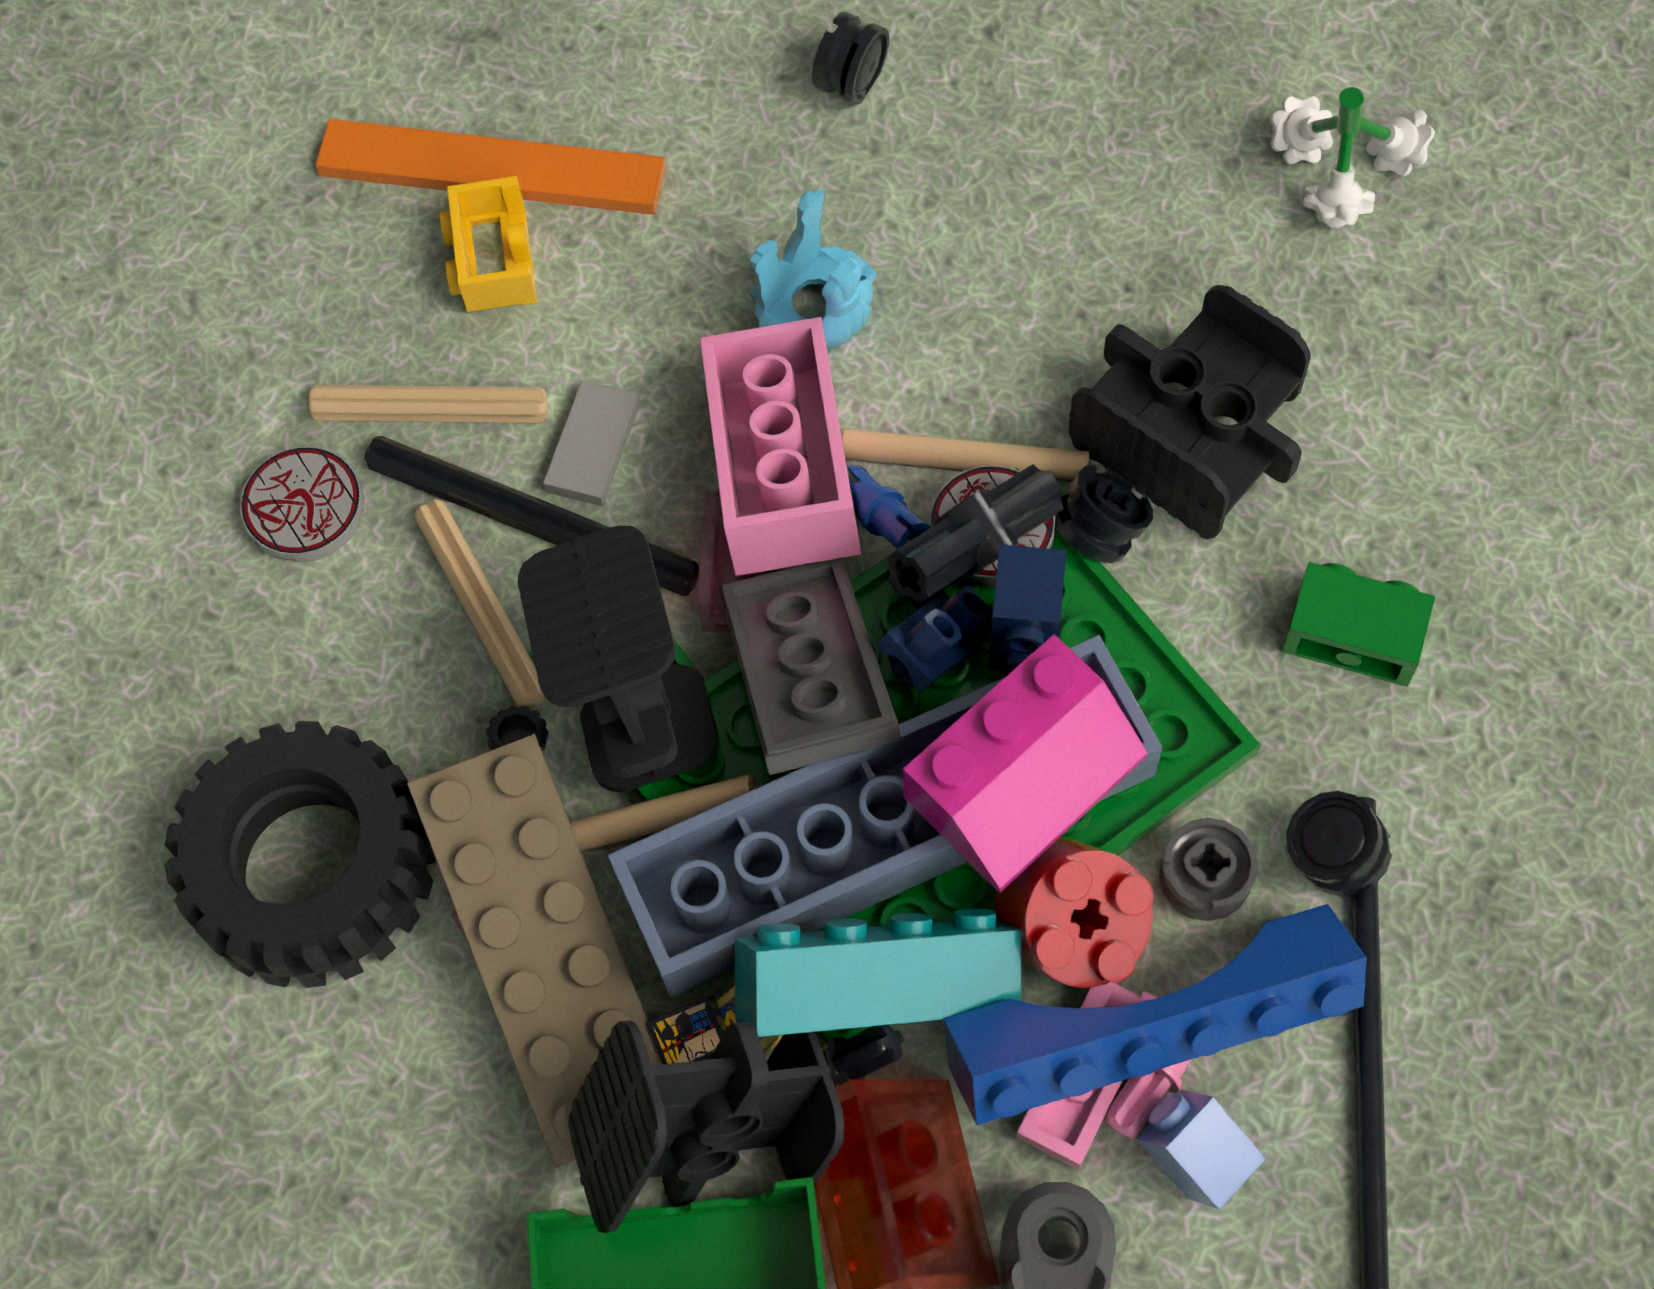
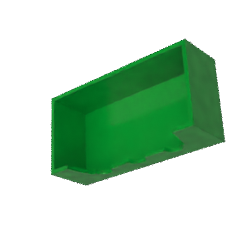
(700, 1245)

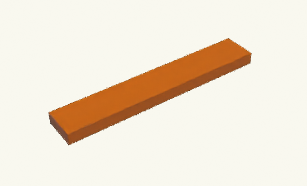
(446, 159)

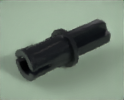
(862, 1053)

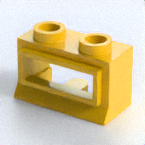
(483, 204)

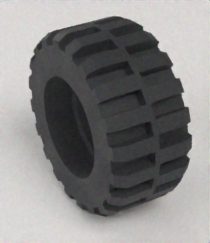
(252, 791)

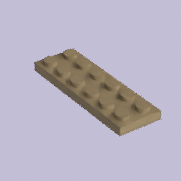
(530, 923)

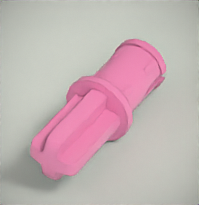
(1140, 1096)

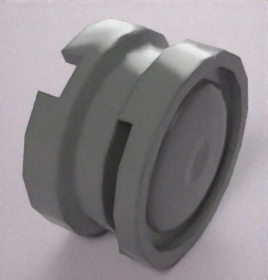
(1208, 869)

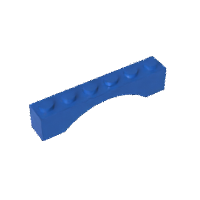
(1034, 1054)

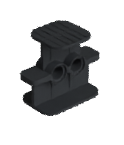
(1166, 440)
(609, 645)
(697, 1116)

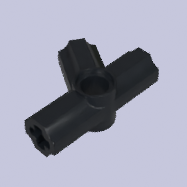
(971, 533)

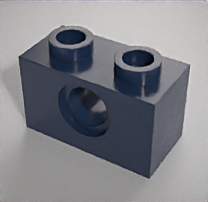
(1025, 603)

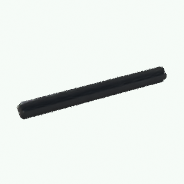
(509, 505)

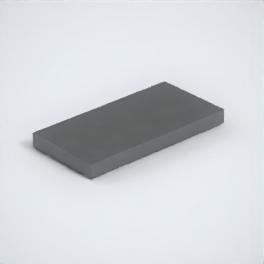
(808, 665)

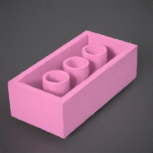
(778, 447)

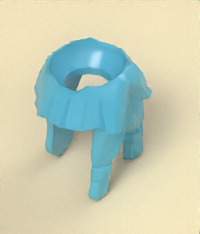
(804, 262)

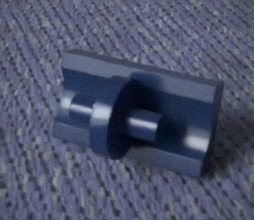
(936, 637)

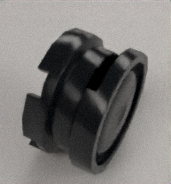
(850, 58)
(1102, 515)
(1338, 843)

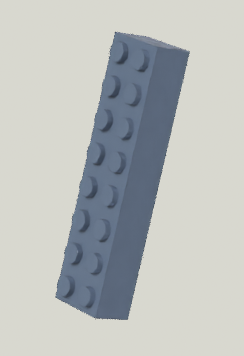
(808, 845)

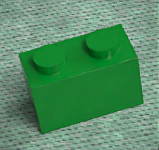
(1359, 623)

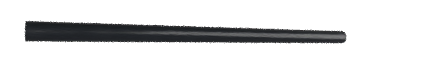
(1370, 1095)

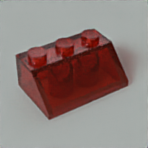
(903, 1192)

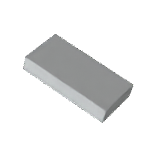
(592, 443)

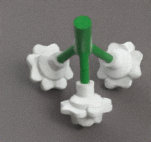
(1305, 132)

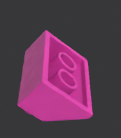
(1024, 763)

